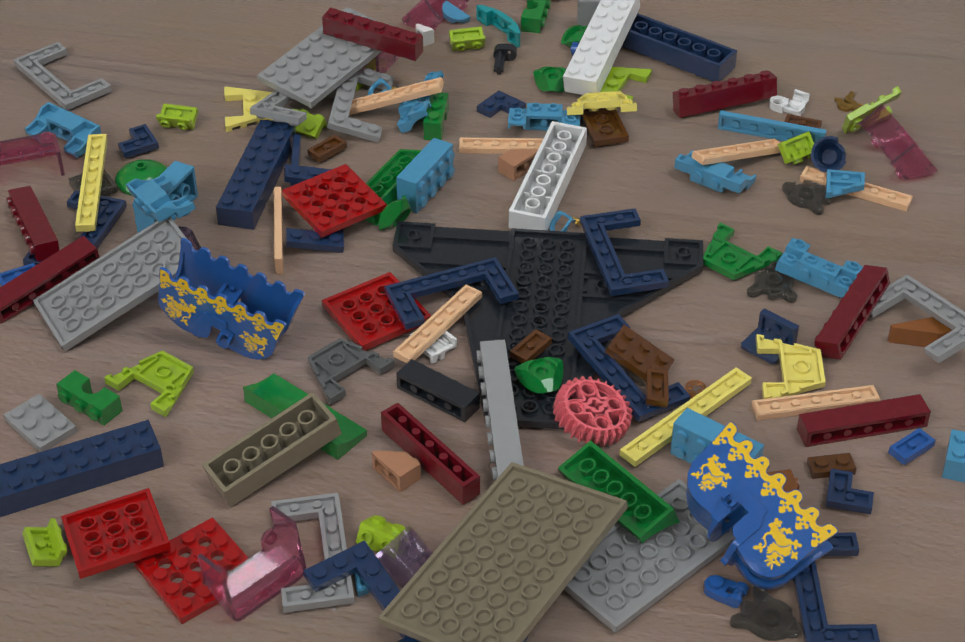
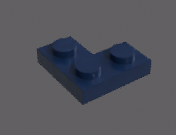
(498, 102)
(141, 142)
(843, 497)

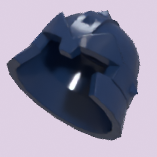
(828, 154)

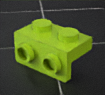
(467, 38)
(177, 116)
(312, 125)
(796, 148)
(377, 532)
(45, 544)

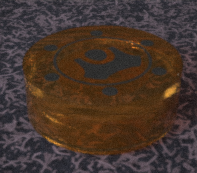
(694, 387)

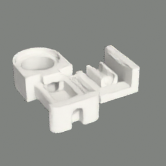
(794, 106)
(439, 347)

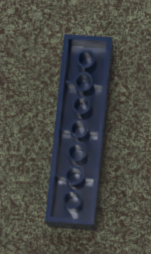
(680, 48)
(256, 175)
(78, 467)

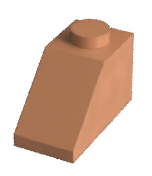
(516, 162)
(397, 468)

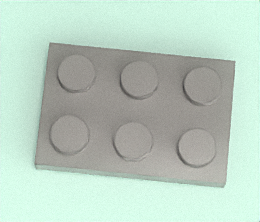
(40, 423)

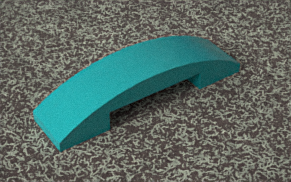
(500, 20)

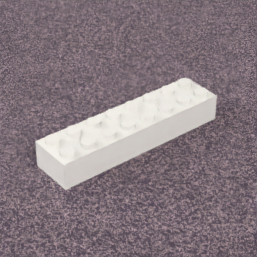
(600, 46)
(548, 177)

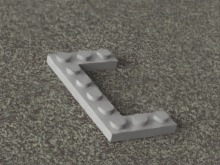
(32, 67)
(342, 104)
(272, 108)
(934, 305)
(328, 510)

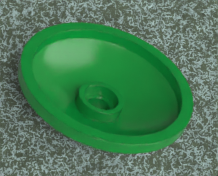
(140, 169)

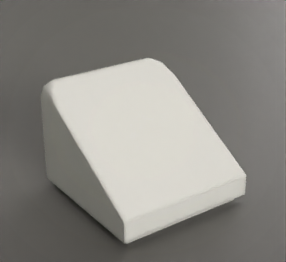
(427, 32)

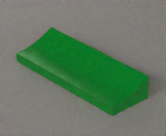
(384, 180)
(276, 395)
(598, 471)

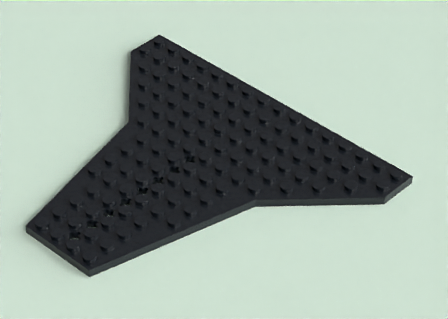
(550, 274)

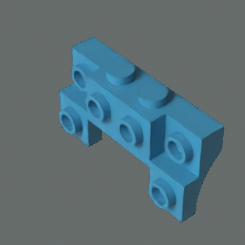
(415, 109)
(540, 116)
(65, 126)
(714, 176)
(155, 202)
(815, 270)

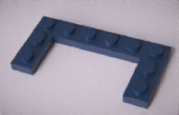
(108, 214)
(306, 238)
(606, 258)
(403, 293)
(588, 343)
(357, 560)
(811, 602)

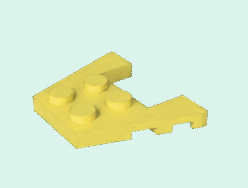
(249, 98)
(597, 100)
(800, 368)

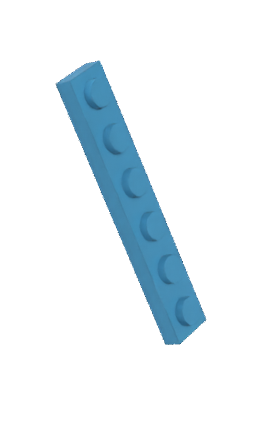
(765, 127)

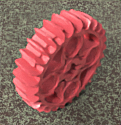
(592, 411)

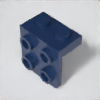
(771, 327)

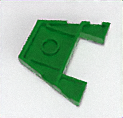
(733, 260)

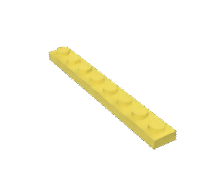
(91, 183)
(703, 403)

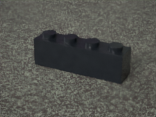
(438, 390)

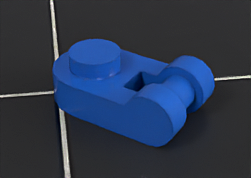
(718, 586)

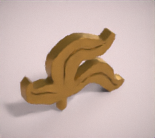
(847, 104)

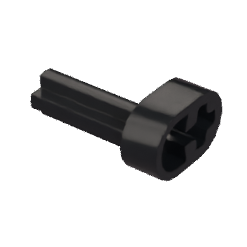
(501, 55)

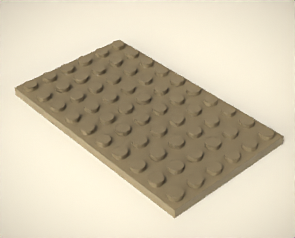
(504, 560)

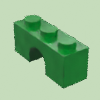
(535, 15)
(437, 113)
(77, 392)

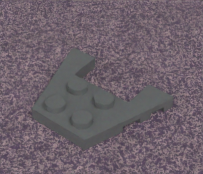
(340, 360)

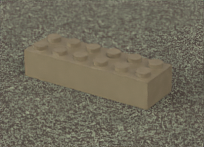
(271, 449)

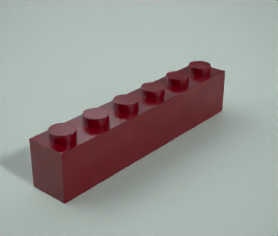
(372, 34)
(724, 93)
(32, 223)
(22, 290)
(852, 311)
(863, 420)
(431, 453)

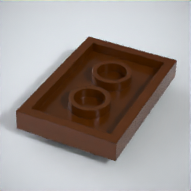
(604, 127)
(637, 353)

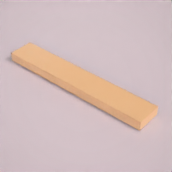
(397, 95)
(497, 145)
(736, 152)
(871, 192)
(278, 230)
(437, 324)
(812, 402)

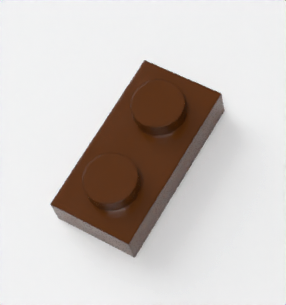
(803, 121)
(327, 148)
(530, 347)
(657, 387)
(821, 465)

